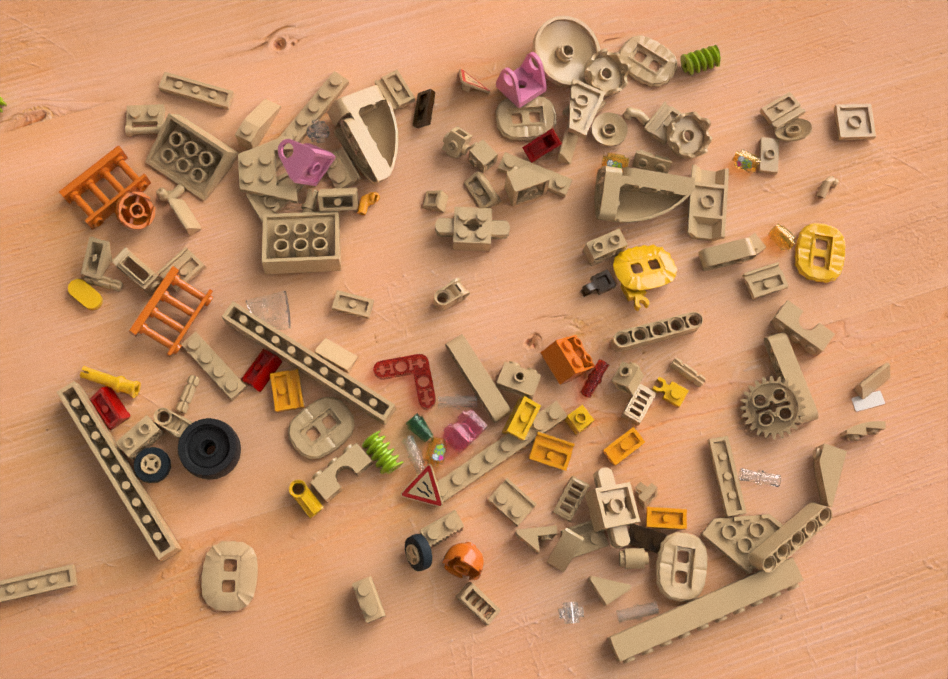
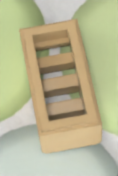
(632, 417)
(573, 480)
(465, 591)

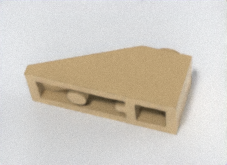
(257, 124)
(827, 469)

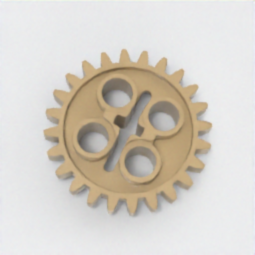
(767, 390)

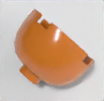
(135, 210)
(464, 560)

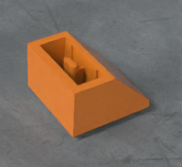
(567, 359)

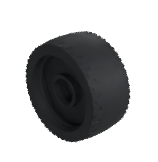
(194, 446)

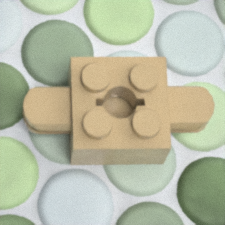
(472, 236)
(620, 506)

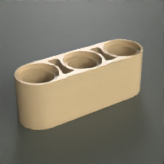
(727, 254)

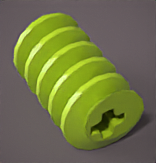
(701, 58)
(381, 453)

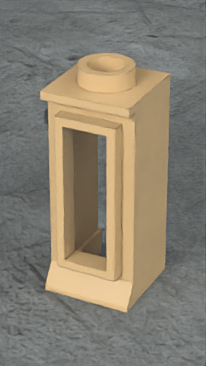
(150, 284)

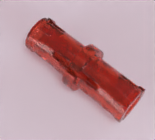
(594, 378)

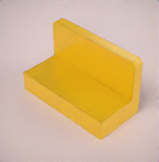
(521, 418)

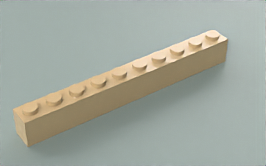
(309, 363)
(119, 471)
(703, 610)

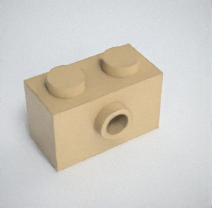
(518, 380)

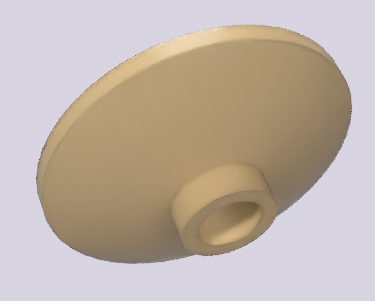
(610, 122)
(794, 130)

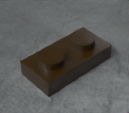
(424, 108)
(645, 538)

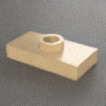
(769, 156)

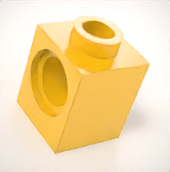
(579, 420)

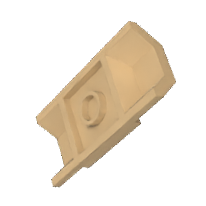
(708, 204)

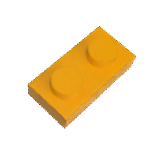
(623, 446)
(666, 518)

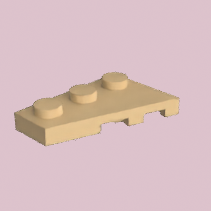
(583, 107)
(268, 204)

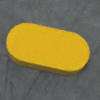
(85, 294)

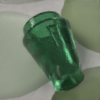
(419, 427)

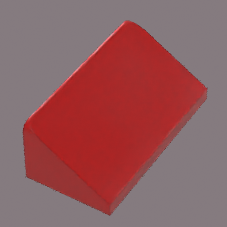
(260, 370)
(110, 407)

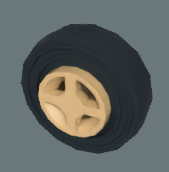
(147, 459)
(418, 552)

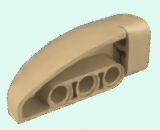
(367, 132)

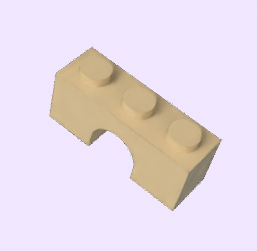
(787, 321)
(353, 459)

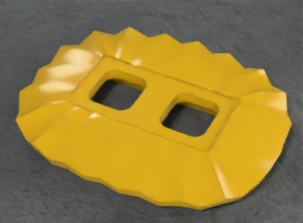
(833, 255)
(648, 278)

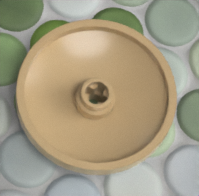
(564, 49)

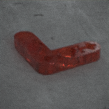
(417, 372)

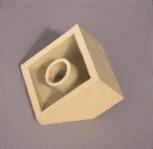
(525, 184)

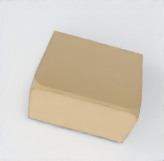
(435, 201)

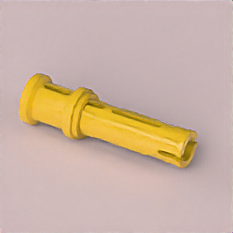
(119, 383)

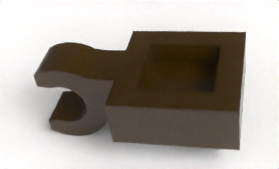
(601, 283)

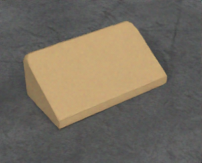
(567, 147)
(482, 190)
(185, 215)
(336, 355)
(873, 381)

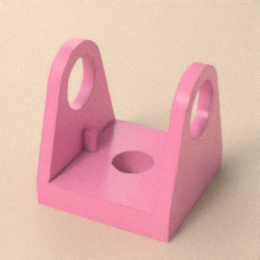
(526, 75)
(307, 162)

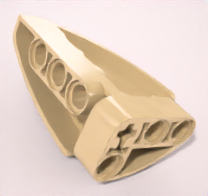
(637, 193)

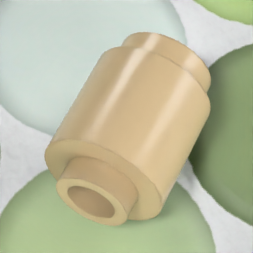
(633, 558)

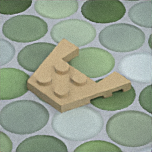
(258, 171)

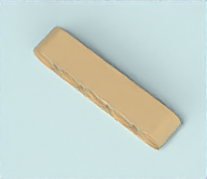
(663, 326)
(787, 367)
(478, 378)
(790, 537)

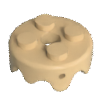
(613, 65)
(699, 135)

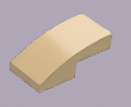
(861, 430)
(565, 549)

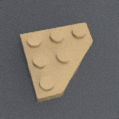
(740, 536)

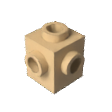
(456, 142)

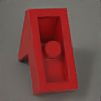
(542, 145)

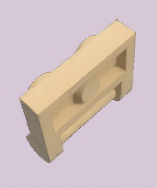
(144, 116)

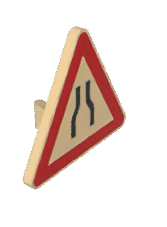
(468, 82)
(424, 488)

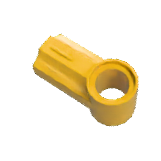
(306, 500)

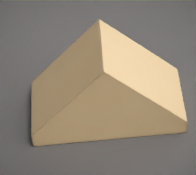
(97, 258)
(607, 589)

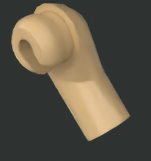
(637, 113)
(825, 185)
(164, 195)

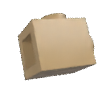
(482, 155)
(628, 377)

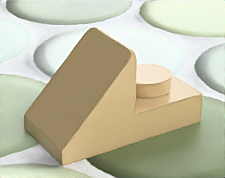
(530, 535)

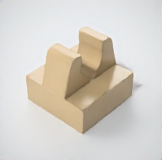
(646, 494)

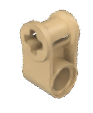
(453, 292)
(175, 424)

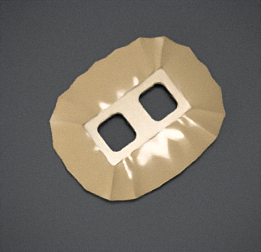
(654, 52)
(525, 130)
(312, 417)
(694, 568)
(244, 577)

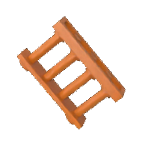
(92, 175)
(162, 294)

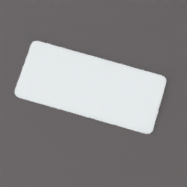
(872, 400)

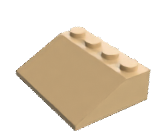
(190, 156)
(301, 242)

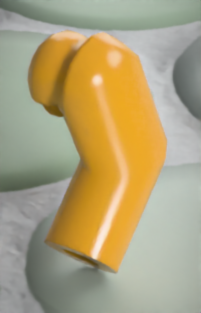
(366, 201)

